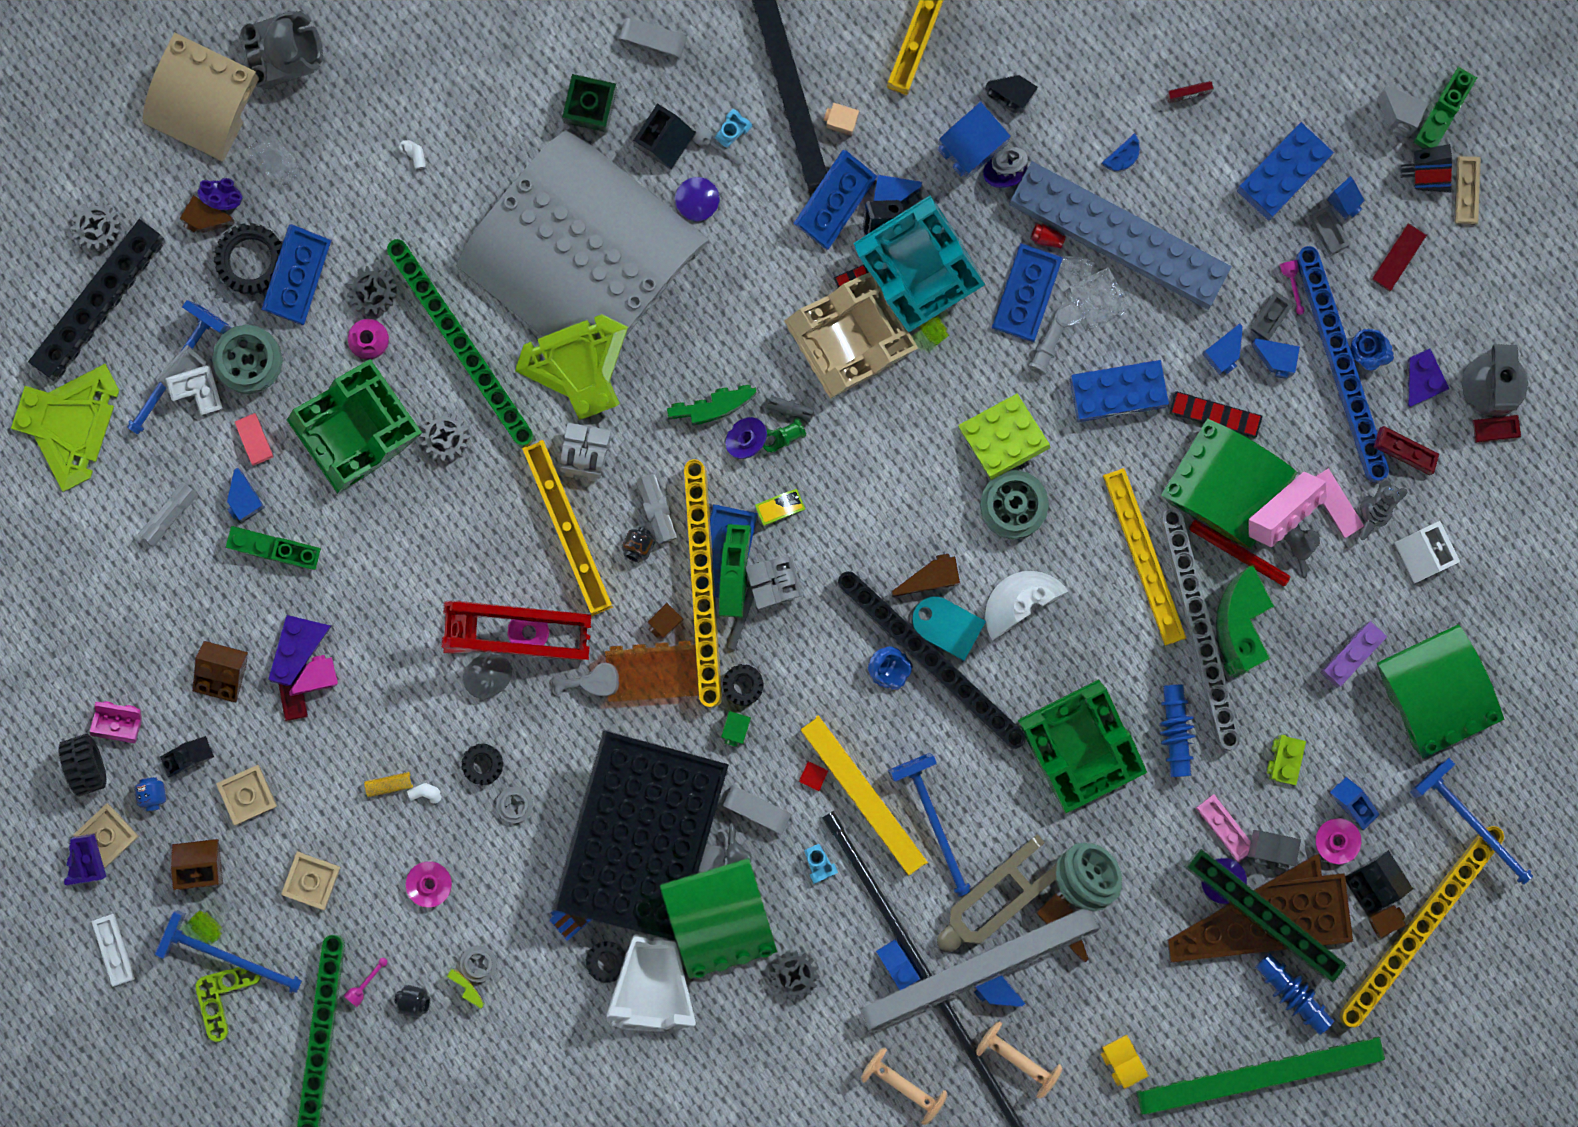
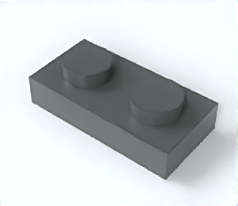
(1271, 316)

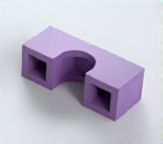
(1354, 654)

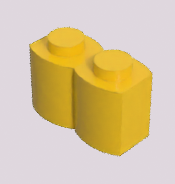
(1124, 1061)

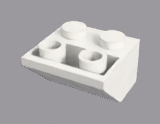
(1427, 552)

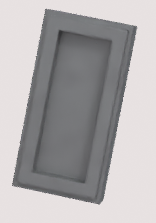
(1329, 230)

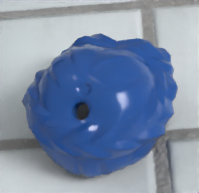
(1376, 353)
(889, 668)

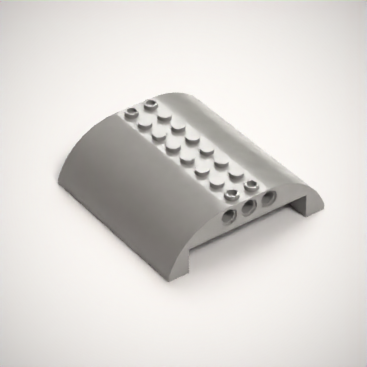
(578, 241)

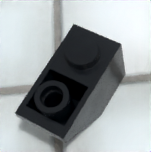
(1012, 90)
(187, 756)

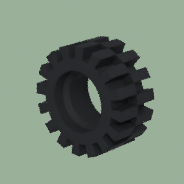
(747, 671)
(468, 764)
(592, 961)

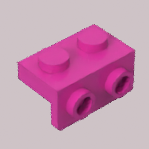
(116, 722)

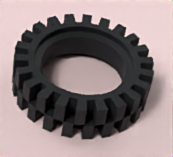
(224, 251)

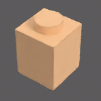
(841, 119)

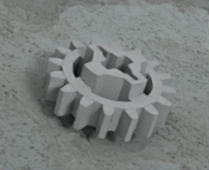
(103, 222)
(454, 433)

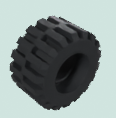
(82, 765)

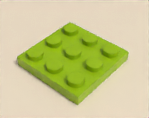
(1004, 436)

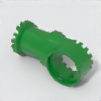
(785, 435)

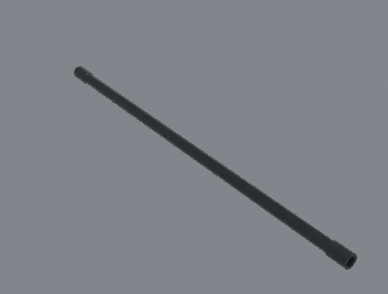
(837, 830)

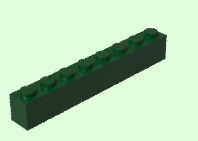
(1265, 916)

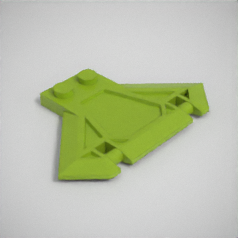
(578, 363)
(69, 423)

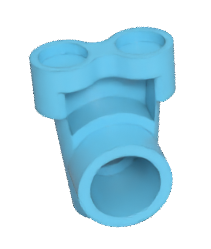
(735, 126)
(822, 868)

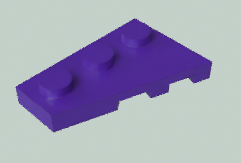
(295, 647)

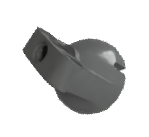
(281, 48)
(1483, 384)

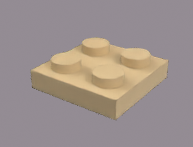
(246, 795)
(111, 833)
(311, 880)

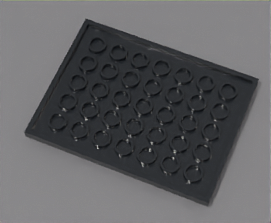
(637, 830)

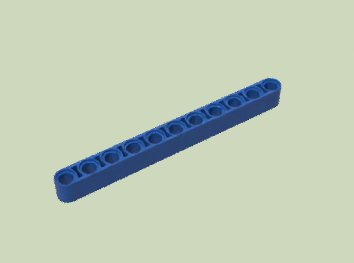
(1344, 353)

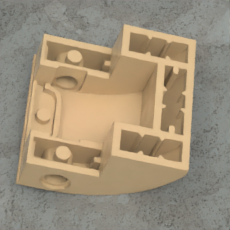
(198, 97)
(850, 335)

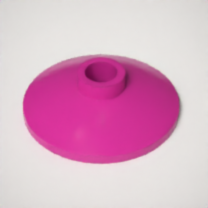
(1349, 837)
(416, 884)

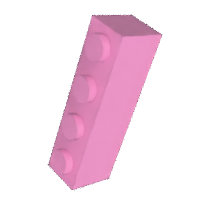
(1287, 509)

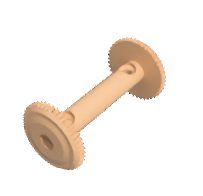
(1045, 1078)
(904, 1086)

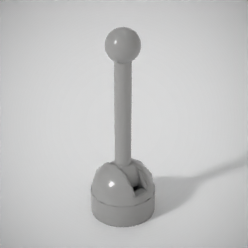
(704, 137)

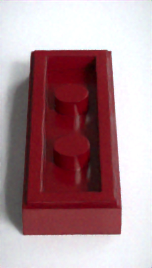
(1399, 257)
(1406, 450)

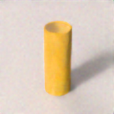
(389, 778)

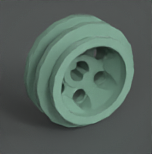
(230, 342)
(993, 516)
(1089, 876)

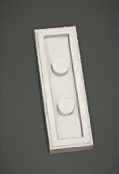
(113, 950)

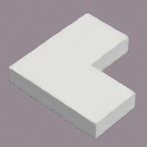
(197, 383)

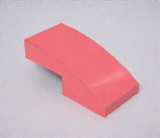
(254, 439)

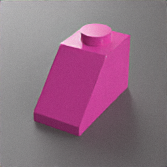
(315, 676)

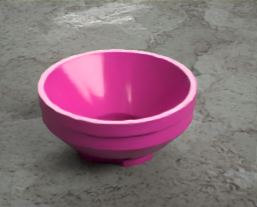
(370, 350)
(515, 632)

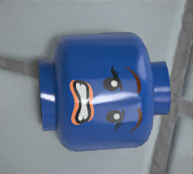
(150, 793)

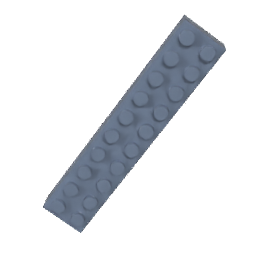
(1120, 235)

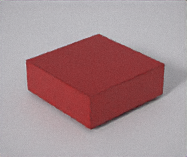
(813, 776)

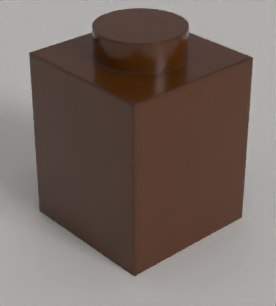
(664, 621)
(1387, 920)

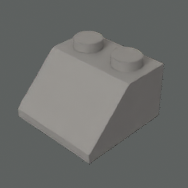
(1401, 111)

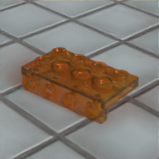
(654, 671)

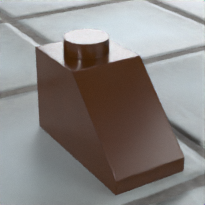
(204, 218)

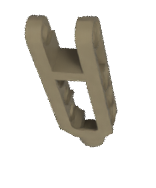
(957, 932)

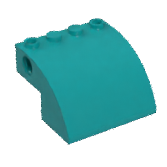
(919, 263)

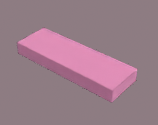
(1339, 506)
(1225, 827)

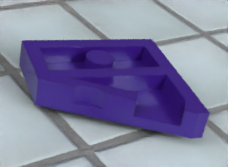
(84, 860)

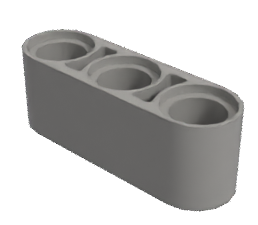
(652, 37)
(757, 809)

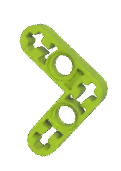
(219, 987)

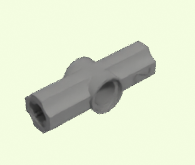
(656, 509)

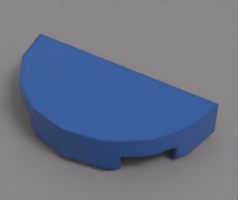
(1124, 155)

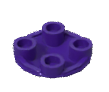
(220, 194)
(697, 199)

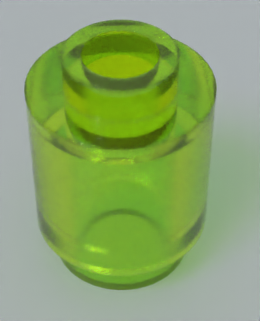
(934, 330)
(205, 927)

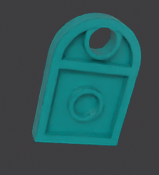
(949, 626)

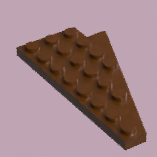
(1301, 893)

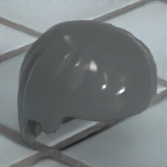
(487, 675)

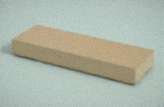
(1467, 190)

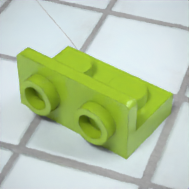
(1286, 759)

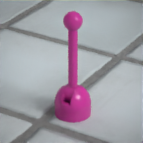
(1289, 270)
(355, 995)

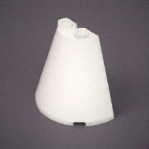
(1014, 597)
(651, 988)

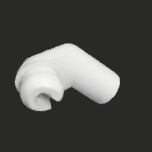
(415, 152)
(425, 790)

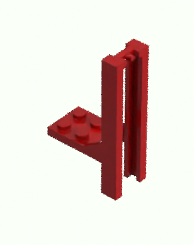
(462, 630)

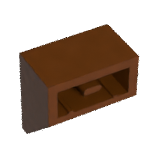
(219, 671)
(196, 864)

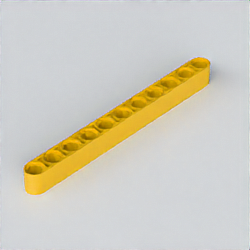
(708, 593)
(1412, 933)

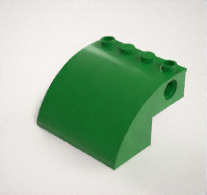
(354, 426)
(1227, 481)
(1235, 633)
(1440, 691)
(1082, 746)
(719, 918)

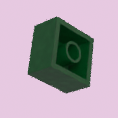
(589, 103)

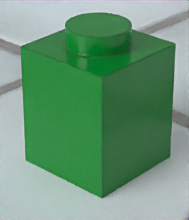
(735, 729)

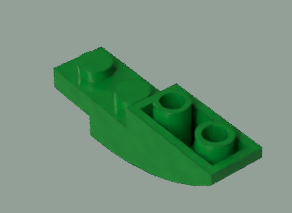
(1445, 109)
(723, 403)
(273, 548)
(733, 571)

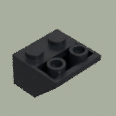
(664, 136)
(1378, 883)

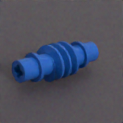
(1177, 730)
(1295, 994)

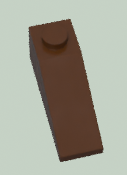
(935, 575)
(1055, 909)

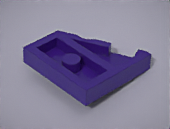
(1424, 378)

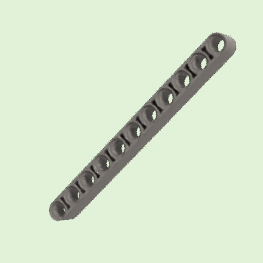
(1202, 617)
(979, 969)

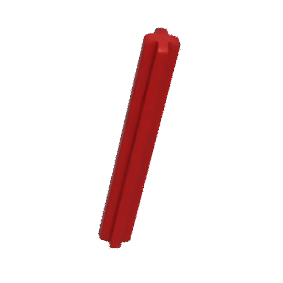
(1239, 553)

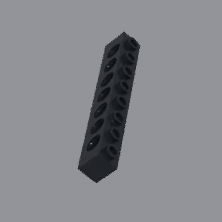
(84, 304)

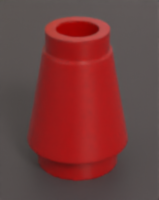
(1047, 236)

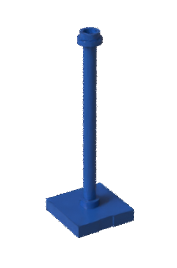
(205, 321)
(913, 770)
(1435, 781)
(174, 935)

